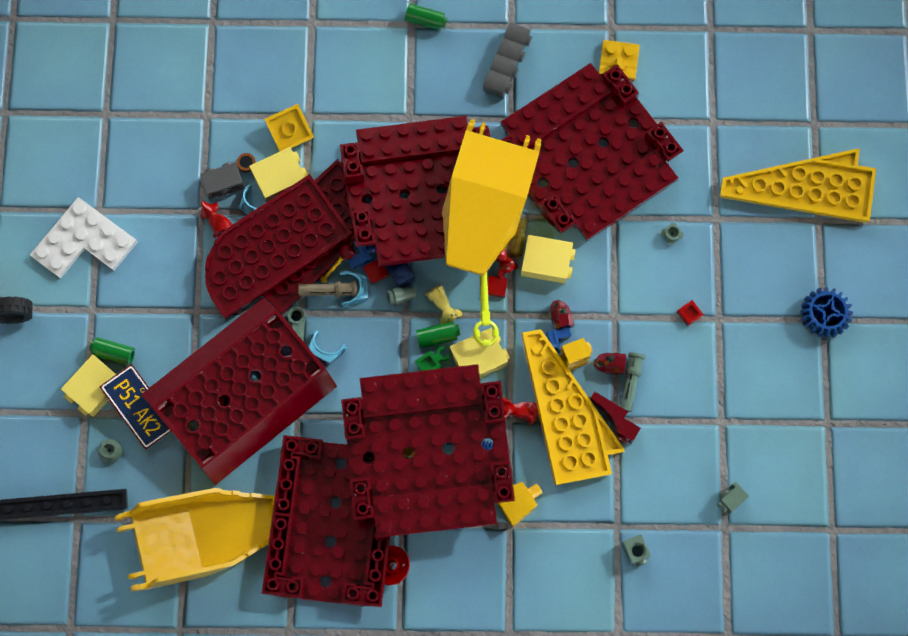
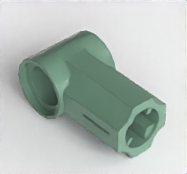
(298, 326)

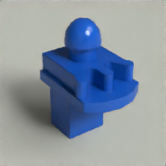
(362, 257)
(557, 335)

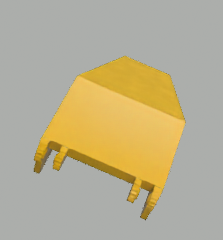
(485, 199)
(196, 534)

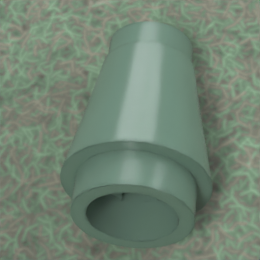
(400, 295)

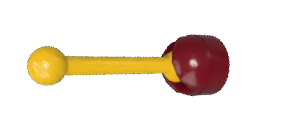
(346, 253)

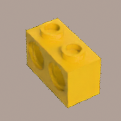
(576, 353)

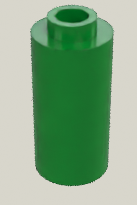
(425, 17)
(437, 334)
(112, 351)

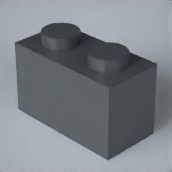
(222, 180)

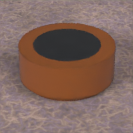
(245, 161)

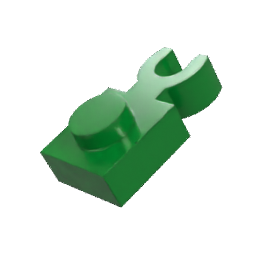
(431, 361)

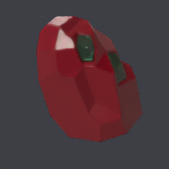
(561, 315)
(611, 363)

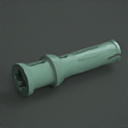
(633, 371)

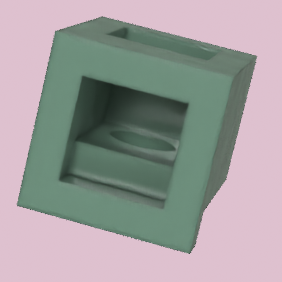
(732, 498)

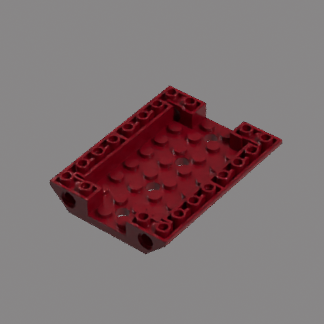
(256, 408)
(305, 520)

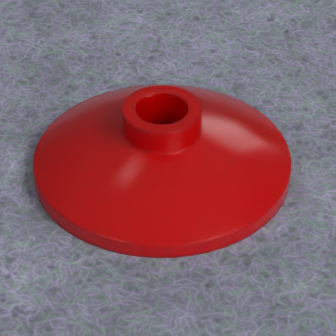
(401, 558)

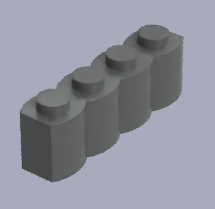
(506, 60)

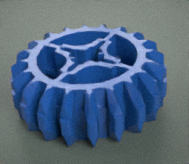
(833, 314)

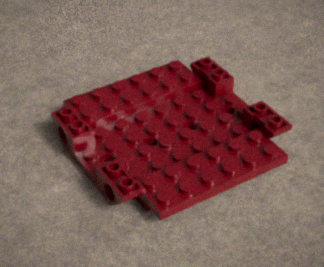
(398, 160)
(607, 179)
(423, 414)

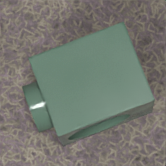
(636, 541)

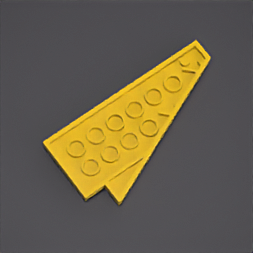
(819, 185)
(571, 425)

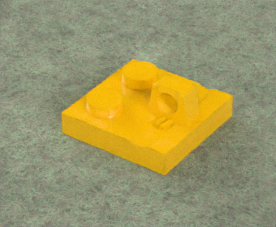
(622, 54)
(289, 128)

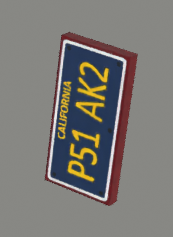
(125, 395)

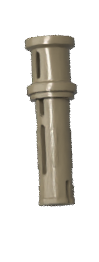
(337, 289)

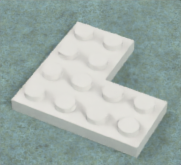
(82, 230)

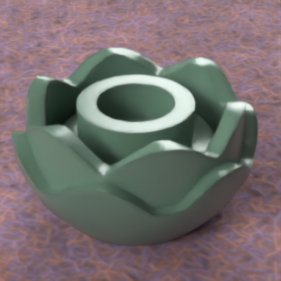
(114, 455)

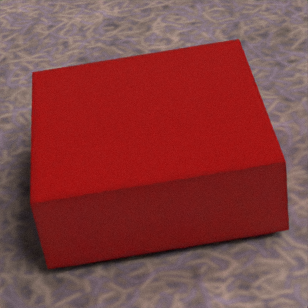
(375, 272)
(497, 286)
(690, 313)

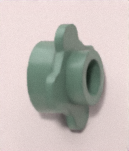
(673, 228)

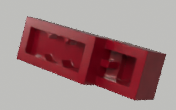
(624, 428)

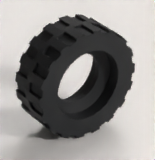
(15, 310)

